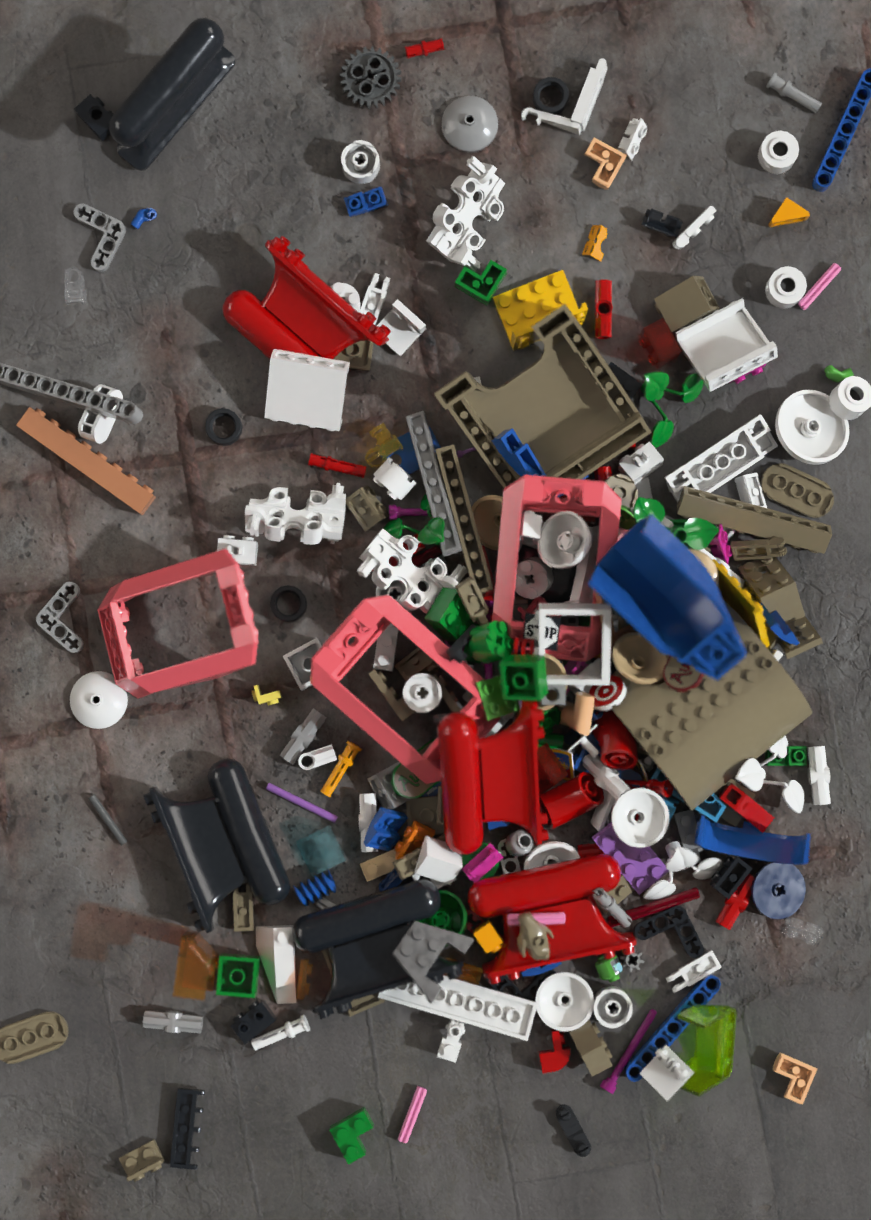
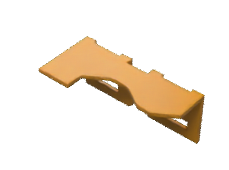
(596, 252)

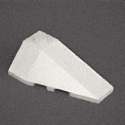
(278, 958)

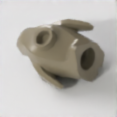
(533, 937)

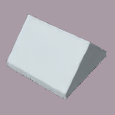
(438, 861)

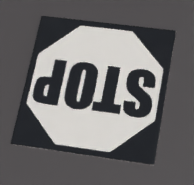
(552, 629)

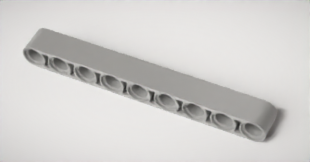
(72, 395)

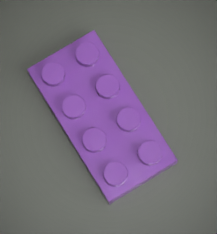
(637, 864)

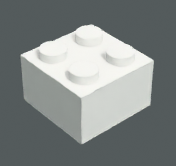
(300, 662)

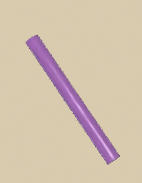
(301, 802)

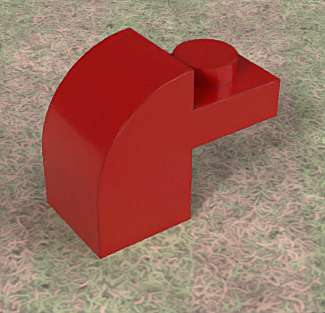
(556, 1058)

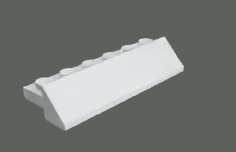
(724, 459)

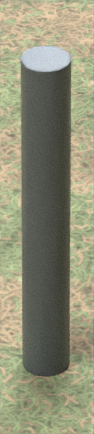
(107, 819)

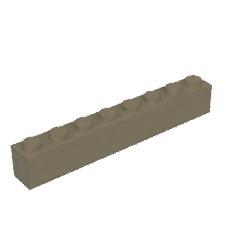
(464, 519)
(754, 519)

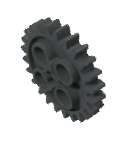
(379, 92)

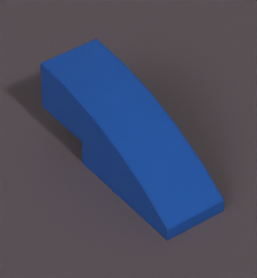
(516, 454)

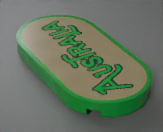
(406, 783)

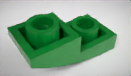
(795, 757)

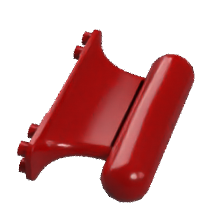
(299, 311)
(490, 778)
(552, 889)

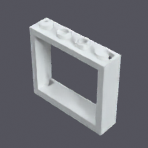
(577, 609)

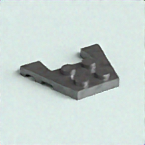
(420, 950)

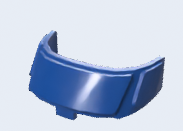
(752, 843)

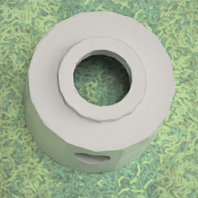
(776, 163)
(781, 298)
(844, 405)

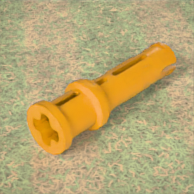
(345, 760)

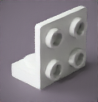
(404, 327)

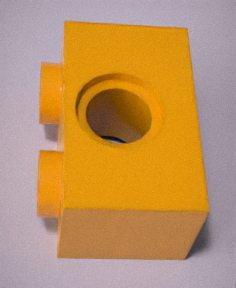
(488, 937)

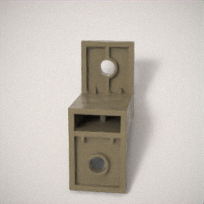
(779, 592)
(400, 707)

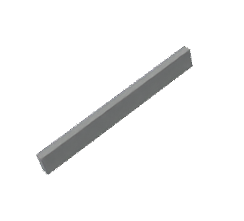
(433, 480)

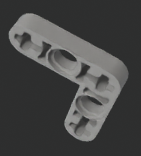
(106, 228)
(56, 614)

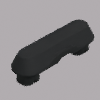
(455, 651)
(573, 1130)

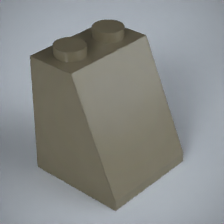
(686, 303)

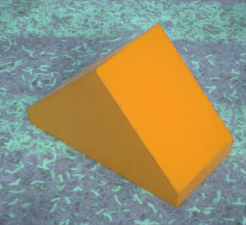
(789, 213)

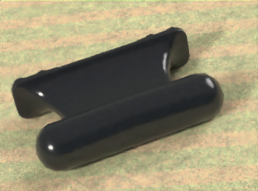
(171, 93)
(222, 842)
(363, 940)

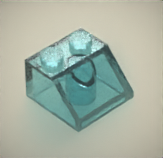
(321, 850)

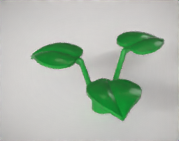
(654, 388)
(695, 531)
(431, 534)

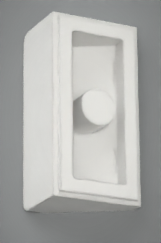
(750, 489)

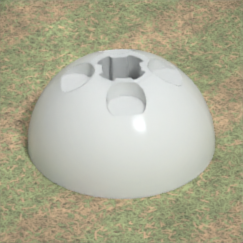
(564, 540)

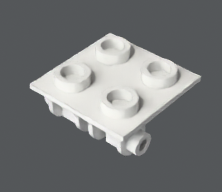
(666, 1072)

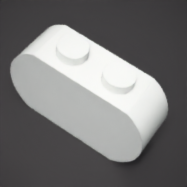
(97, 426)

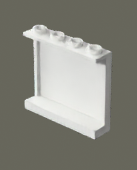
(725, 345)
(306, 390)

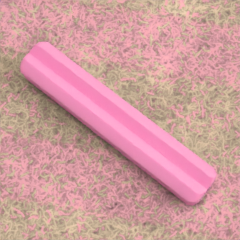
(819, 286)
(545, 918)
(412, 1114)

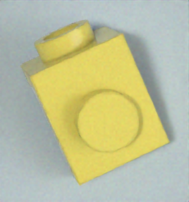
(270, 698)

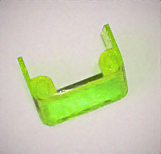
(713, 1046)

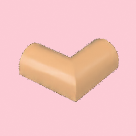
(610, 162)
(579, 715)
(800, 1074)

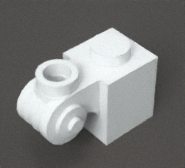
(450, 1044)

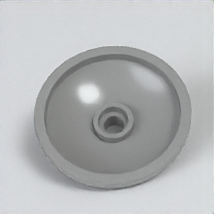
(466, 135)

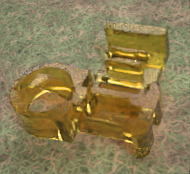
(387, 445)

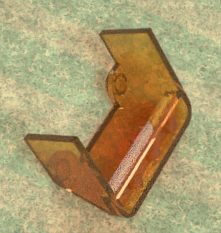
(195, 967)

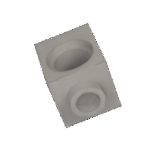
(561, 695)

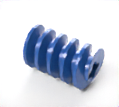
(315, 888)

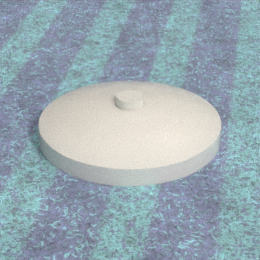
(811, 428)

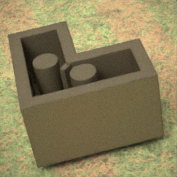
(591, 1048)

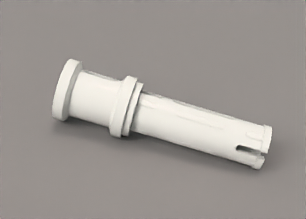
(289, 1030)

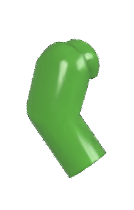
(836, 375)

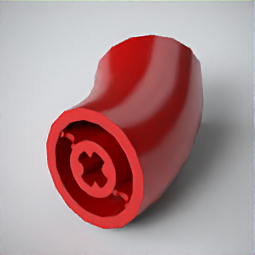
(615, 742)
(571, 799)

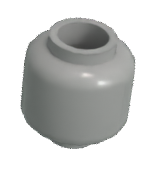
(519, 843)

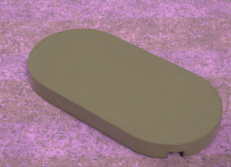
(797, 490)
(32, 1037)

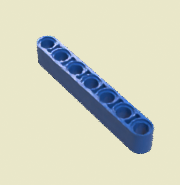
(840, 137)
(662, 1031)

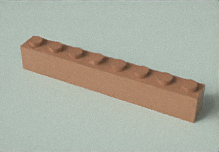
(86, 461)

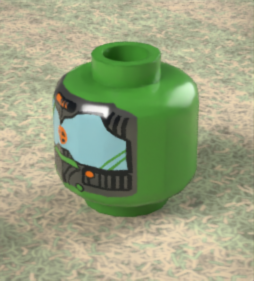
(609, 968)

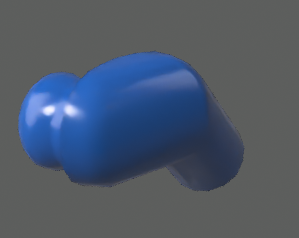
(143, 215)

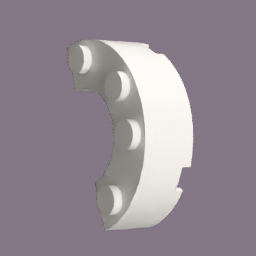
(531, 528)

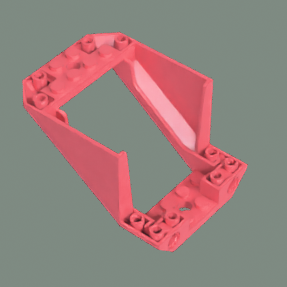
(541, 495)
(114, 614)
(338, 657)

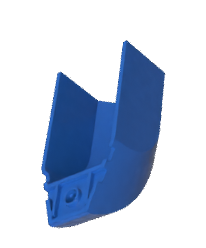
(669, 598)

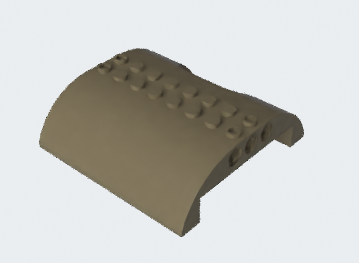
(560, 406)
(713, 729)

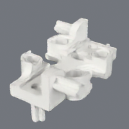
(458, 246)
(327, 509)
(377, 558)

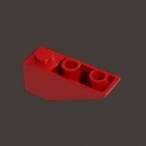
(745, 807)

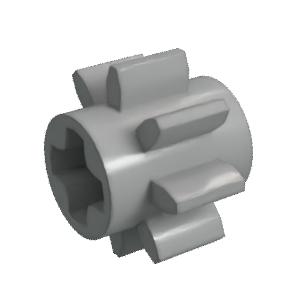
(630, 964)

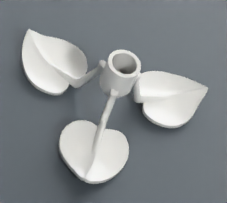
(753, 777)
(680, 859)

